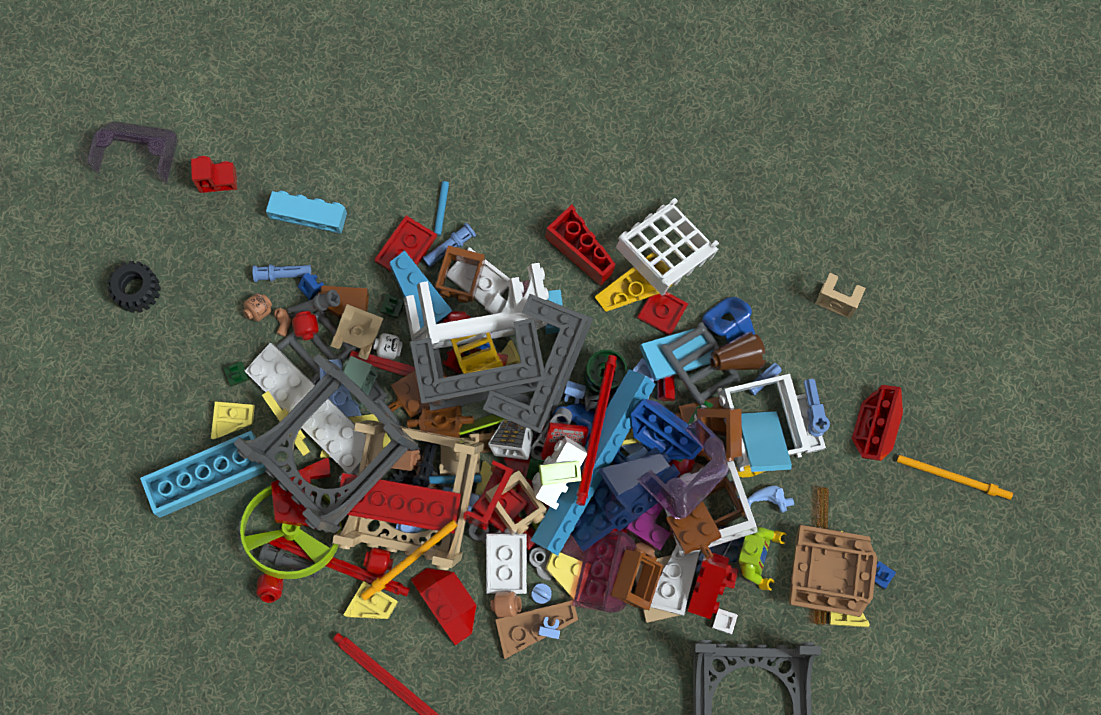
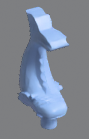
(773, 494)

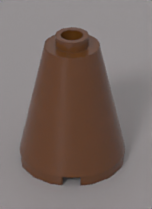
(739, 354)

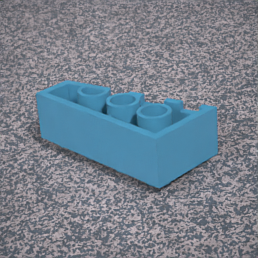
(408, 277)

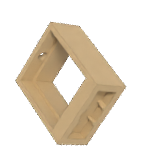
(522, 526)

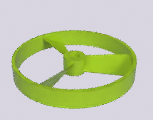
(315, 550)

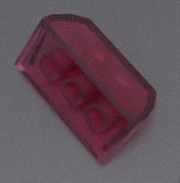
(600, 572)

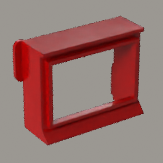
(502, 472)

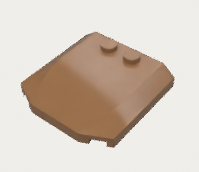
(832, 571)

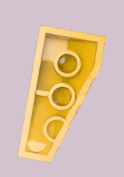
(630, 287)

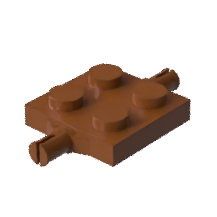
(408, 395)
(441, 421)
(695, 531)

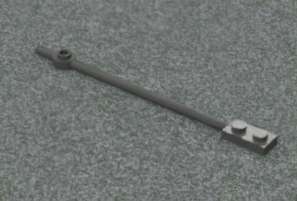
(378, 396)

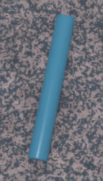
(441, 208)
(450, 479)

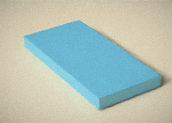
(660, 365)
(764, 442)

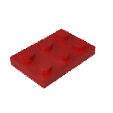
(408, 237)

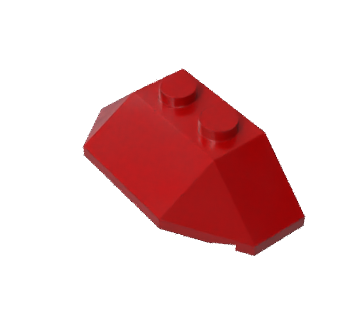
(878, 423)
(447, 601)

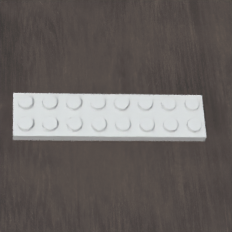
(327, 425)

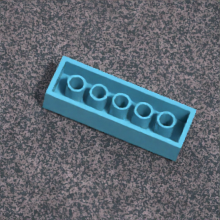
(199, 477)

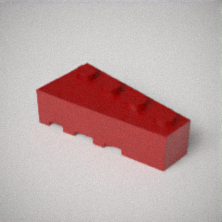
(577, 243)

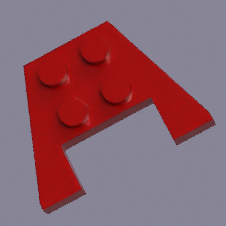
(285, 508)

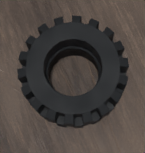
(144, 296)

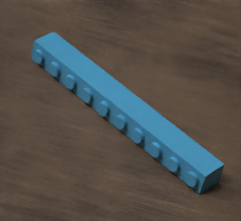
(617, 422)

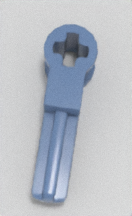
(816, 410)

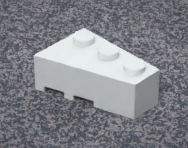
(564, 451)

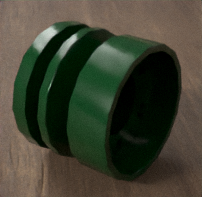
(596, 366)

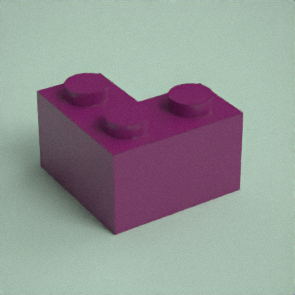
(647, 531)

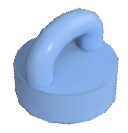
(541, 593)

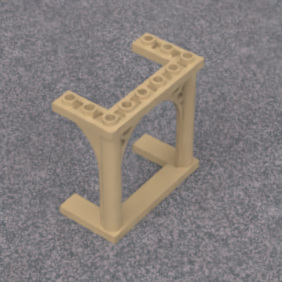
(446, 554)

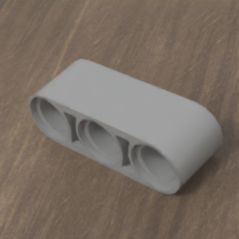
(541, 438)

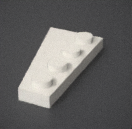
(675, 583)

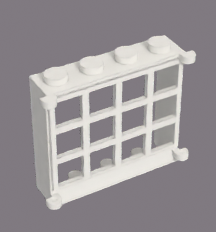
(684, 229)

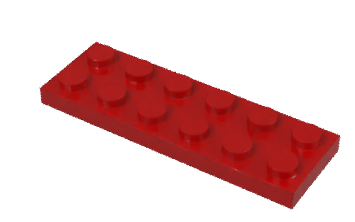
(406, 504)

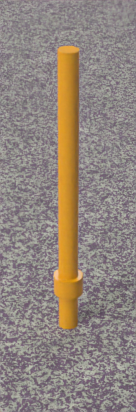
(991, 489)
(379, 583)

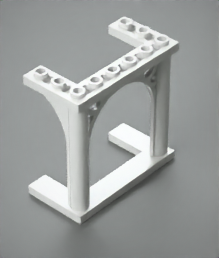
(497, 324)

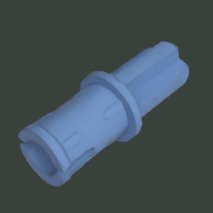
(770, 372)

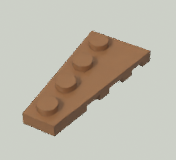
(522, 629)

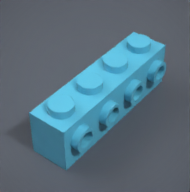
(306, 211)

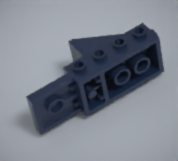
(621, 497)

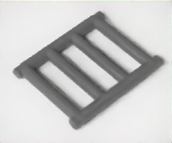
(291, 339)
(678, 365)

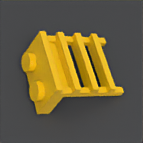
(479, 360)

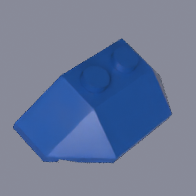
(662, 429)

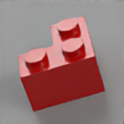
(213, 177)

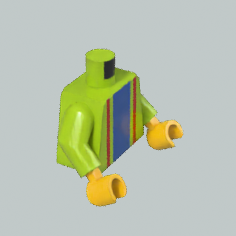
(754, 555)

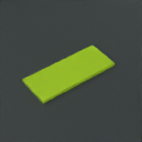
(481, 423)

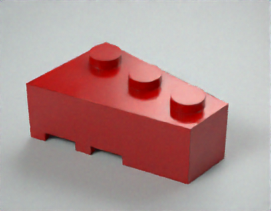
(709, 586)

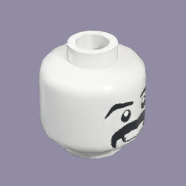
(387, 346)

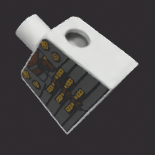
(511, 440)

